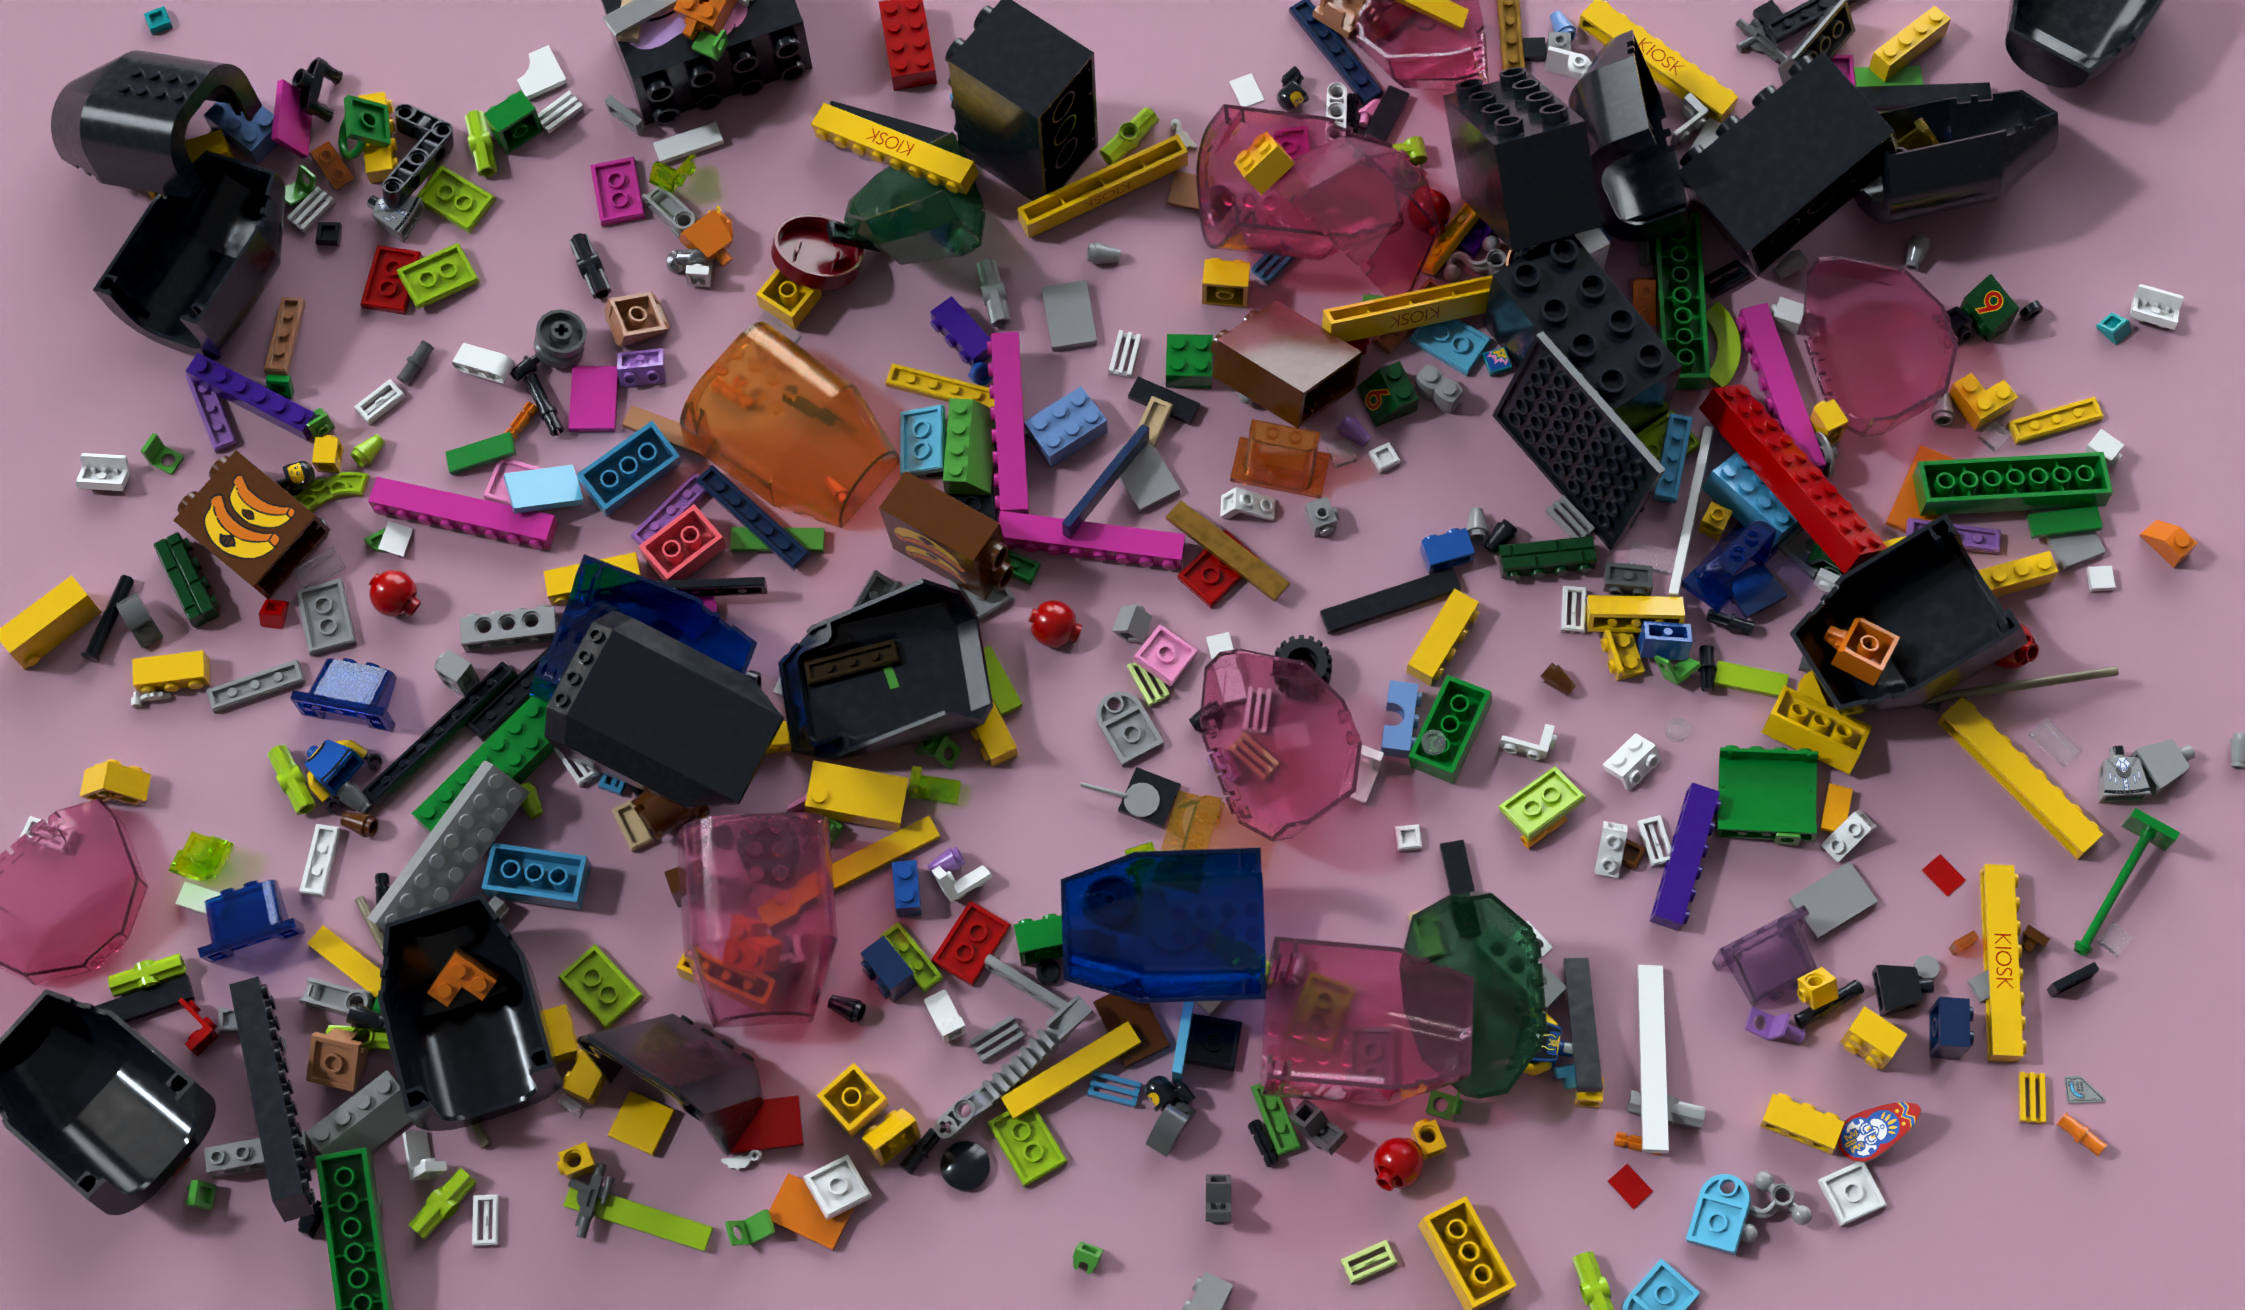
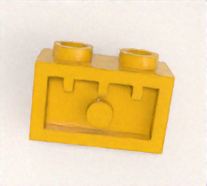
(1623, 654)

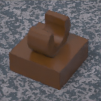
(2034, 938)

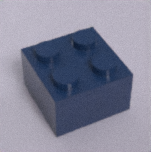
(888, 968)
(1950, 1028)

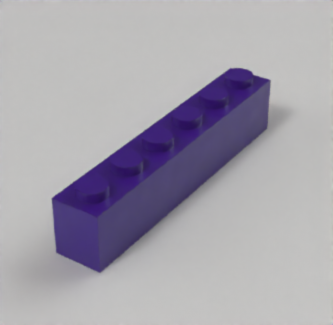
(251, 396)
(1685, 856)

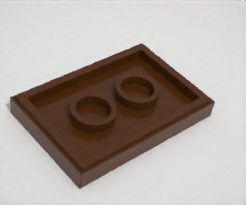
(1118, 1010)

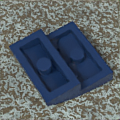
(1756, 590)

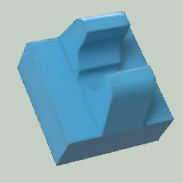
(1567, 1074)

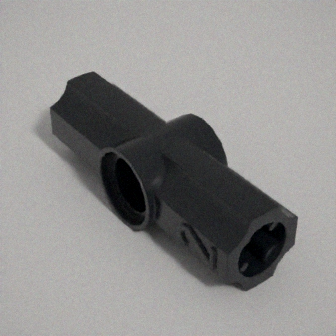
(590, 266)

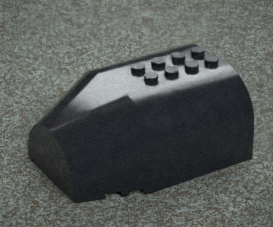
(2075, 39)
(133, 117)
(1628, 146)
(1978, 155)
(200, 261)
(1928, 598)
(475, 1058)
(98, 1102)

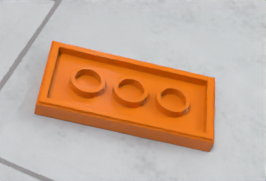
(1906, 501)

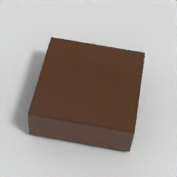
(1632, 854)

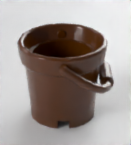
(665, 815)

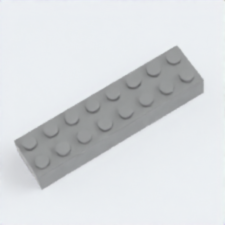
(452, 846)

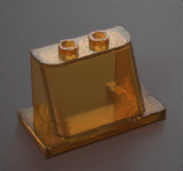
(1281, 459)

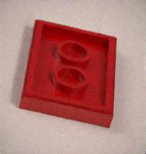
(384, 287)
(1209, 576)
(970, 942)
(773, 1127)

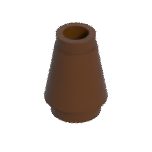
(1558, 679)
(360, 823)

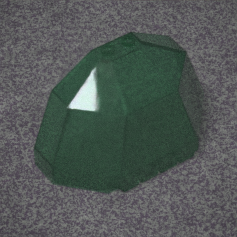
(915, 218)
(1501, 952)

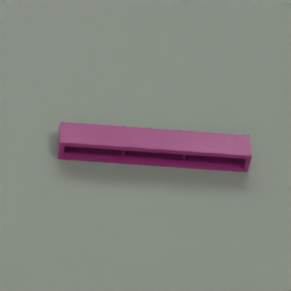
(1777, 379)
(1009, 422)
(462, 513)
(1093, 540)

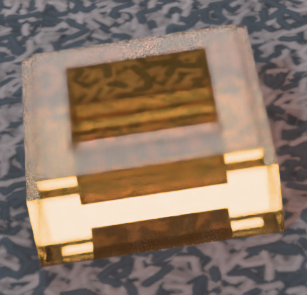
(1963, 943)

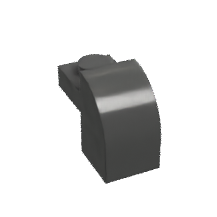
(139, 620)
(1170, 1126)
(1316, 1127)
(1218, 1198)

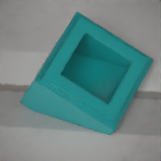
(2114, 328)

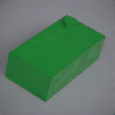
(1459, 716)

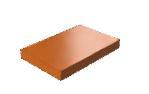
(799, 1213)

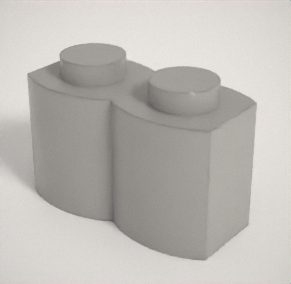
(1442, 391)

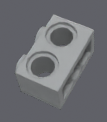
(456, 672)

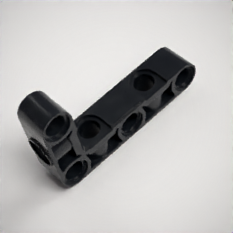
(434, 144)

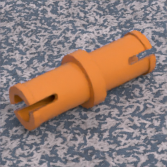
(2081, 1134)

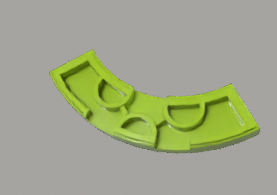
(1728, 345)
(333, 487)

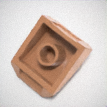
(635, 318)

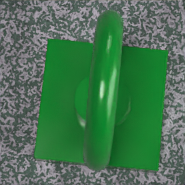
(363, 122)

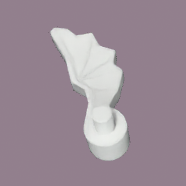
(1176, 126)
(136, 701)
(742, 1162)

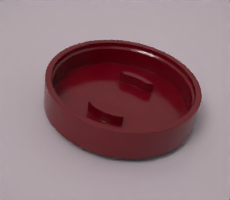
(808, 257)

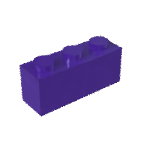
(960, 331)

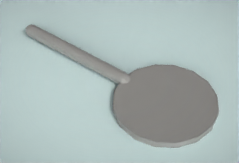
(1139, 799)

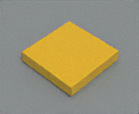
(641, 1123)

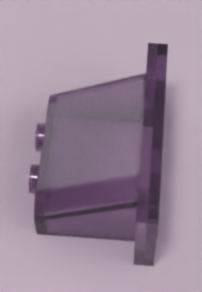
(1769, 958)

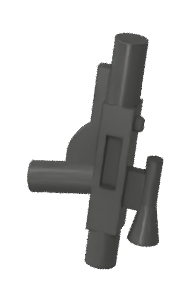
(1758, 41)
(588, 1197)

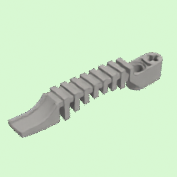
(990, 1092)

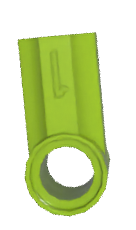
(1415, 149)

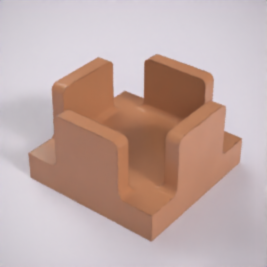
(1339, 15)
(336, 1059)

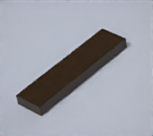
(852, 662)

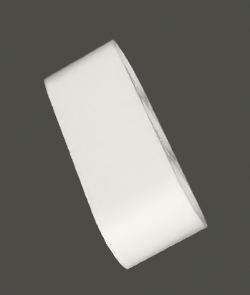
(1337, 106)
(483, 363)

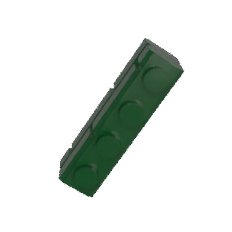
(1547, 557)
(187, 580)

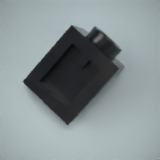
(1961, 324)
(309, 1224)

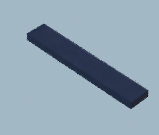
(1336, 53)
(1105, 481)
(753, 517)

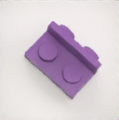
(641, 367)

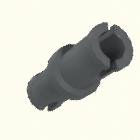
(415, 362)

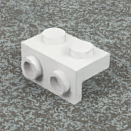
(2156, 306)
(103, 472)
(1633, 761)

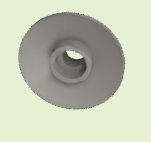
(1829, 453)

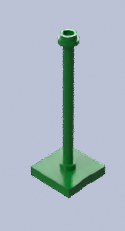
(2150, 831)

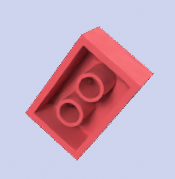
(682, 545)

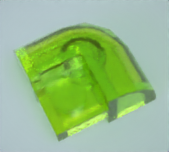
(202, 858)

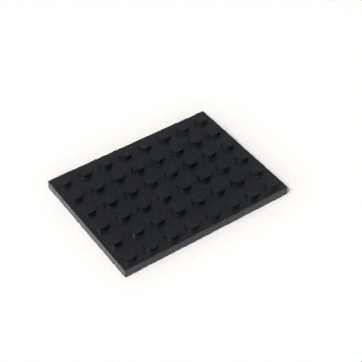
(1577, 440)

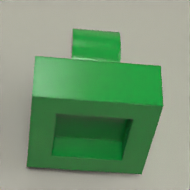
(281, 385)

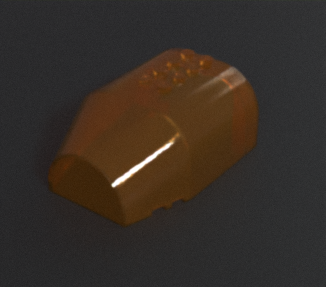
(788, 427)

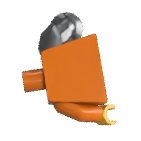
(705, 241)

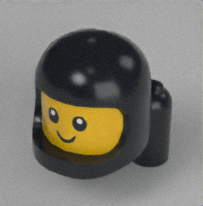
(1291, 94)
(297, 477)
(1162, 1091)

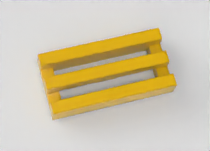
(2032, 1097)

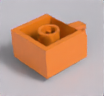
(703, 15)
(1862, 649)

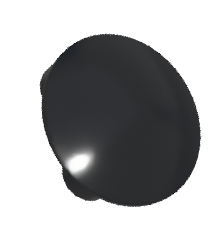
(965, 1165)

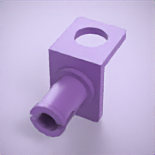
(1774, 1027)

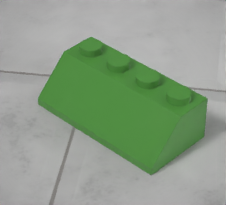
(968, 448)

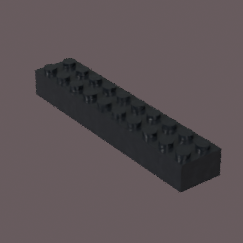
(272, 1099)

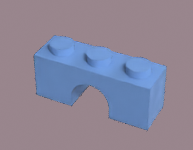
(1402, 699)

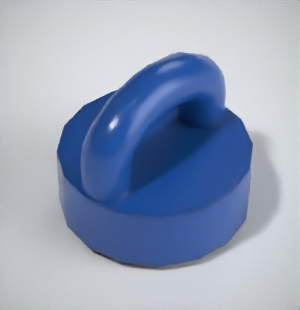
(979, 374)

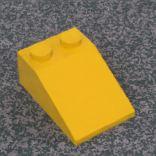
(891, 1136)

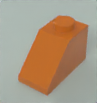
(2169, 541)

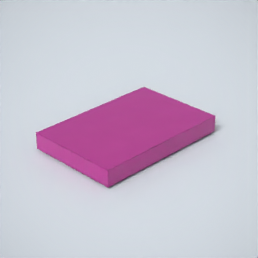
(290, 124)
(617, 191)
(593, 399)

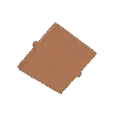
(1184, 191)

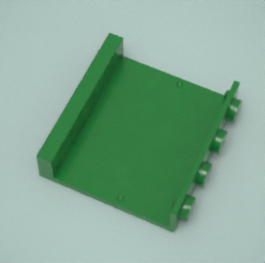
(1767, 792)

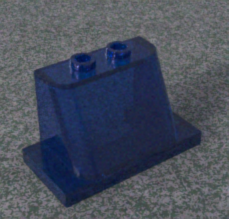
(1715, 574)
(350, 691)
(246, 918)

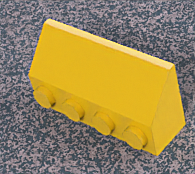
(1813, 725)

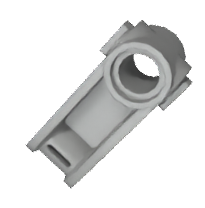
(669, 210)
(334, 997)

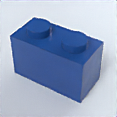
(1447, 550)
(1665, 640)
(906, 888)

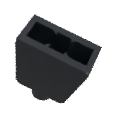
(1899, 988)

